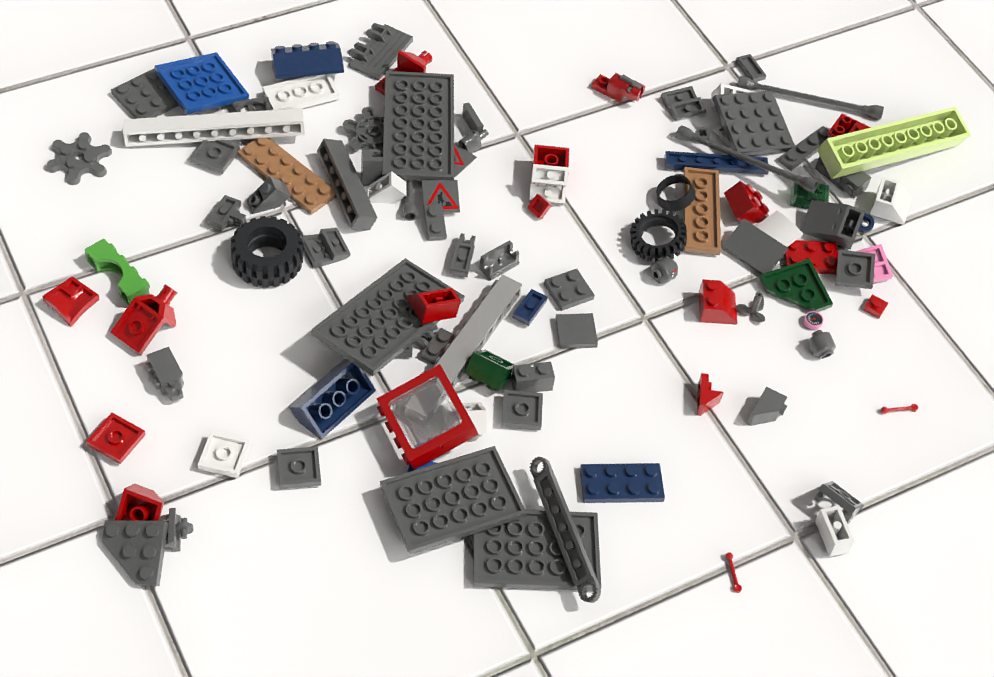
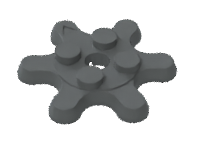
(362, 129)
(78, 167)

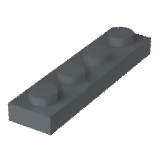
(804, 149)

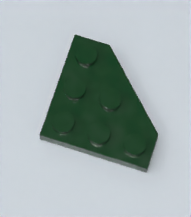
(798, 285)

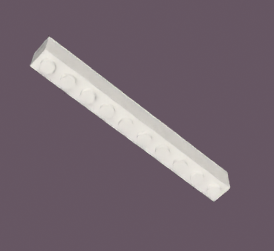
(213, 127)

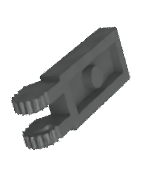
(462, 256)

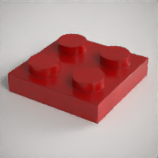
(116, 438)

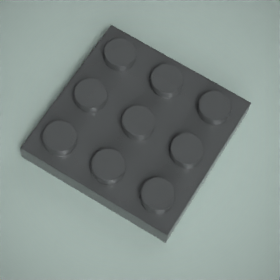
(145, 96)

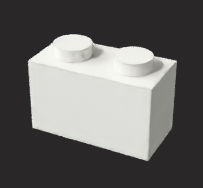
(834, 531)

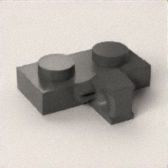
(226, 213)

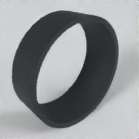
(681, 203)

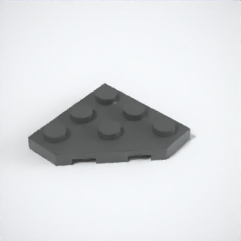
(137, 548)

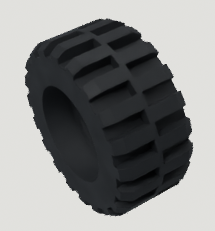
(267, 233)

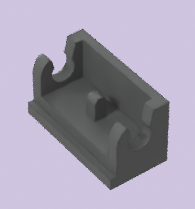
(370, 166)
(499, 260)

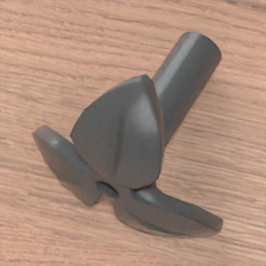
(756, 305)

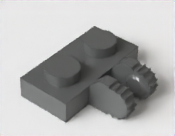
(436, 345)

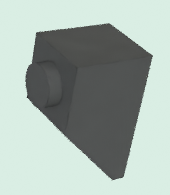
(768, 407)

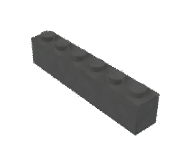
(346, 184)

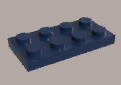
(622, 483)

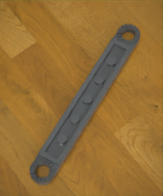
(565, 530)

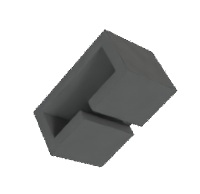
(533, 379)

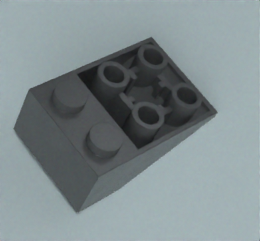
(833, 222)

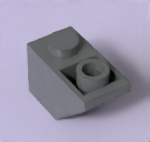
(268, 196)

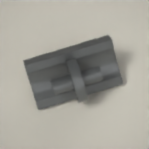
(177, 529)

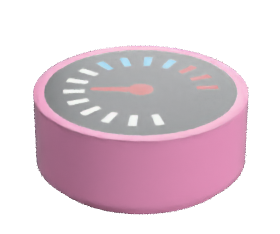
(813, 320)

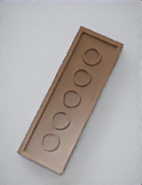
(304, 185)
(703, 214)

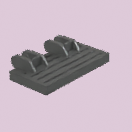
(380, 51)

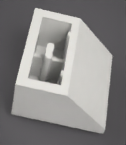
(891, 201)

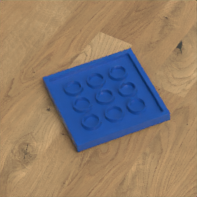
(201, 83)

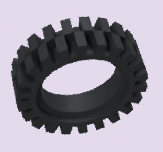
(658, 219)

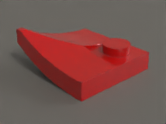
(71, 299)

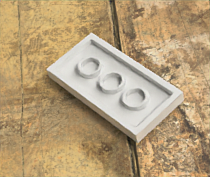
(301, 92)

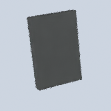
(754, 247)

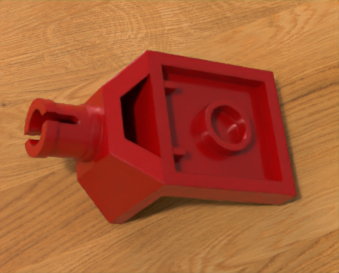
(407, 63)
(145, 318)

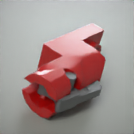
(619, 87)

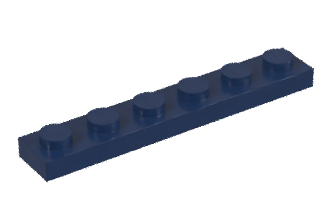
(718, 162)

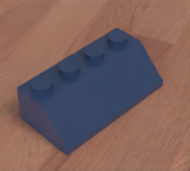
(307, 60)
(332, 398)

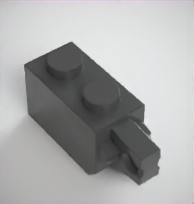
(166, 373)

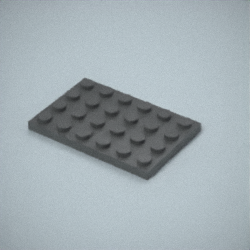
(452, 499)
(528, 553)

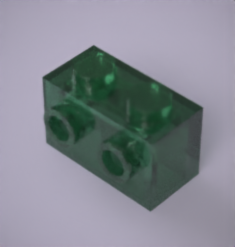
(802, 198)

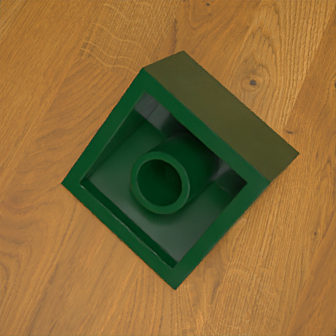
(489, 369)

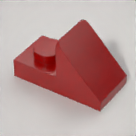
(705, 396)

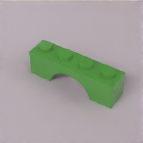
(105, 257)

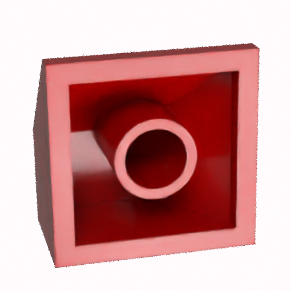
(139, 504)

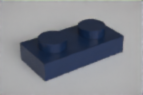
(530, 307)

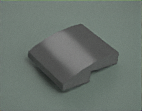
(683, 103)
(325, 247)

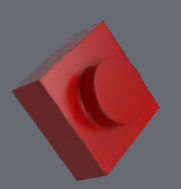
(539, 206)
(875, 306)

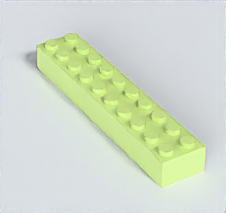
(893, 142)

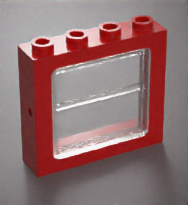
(426, 417)

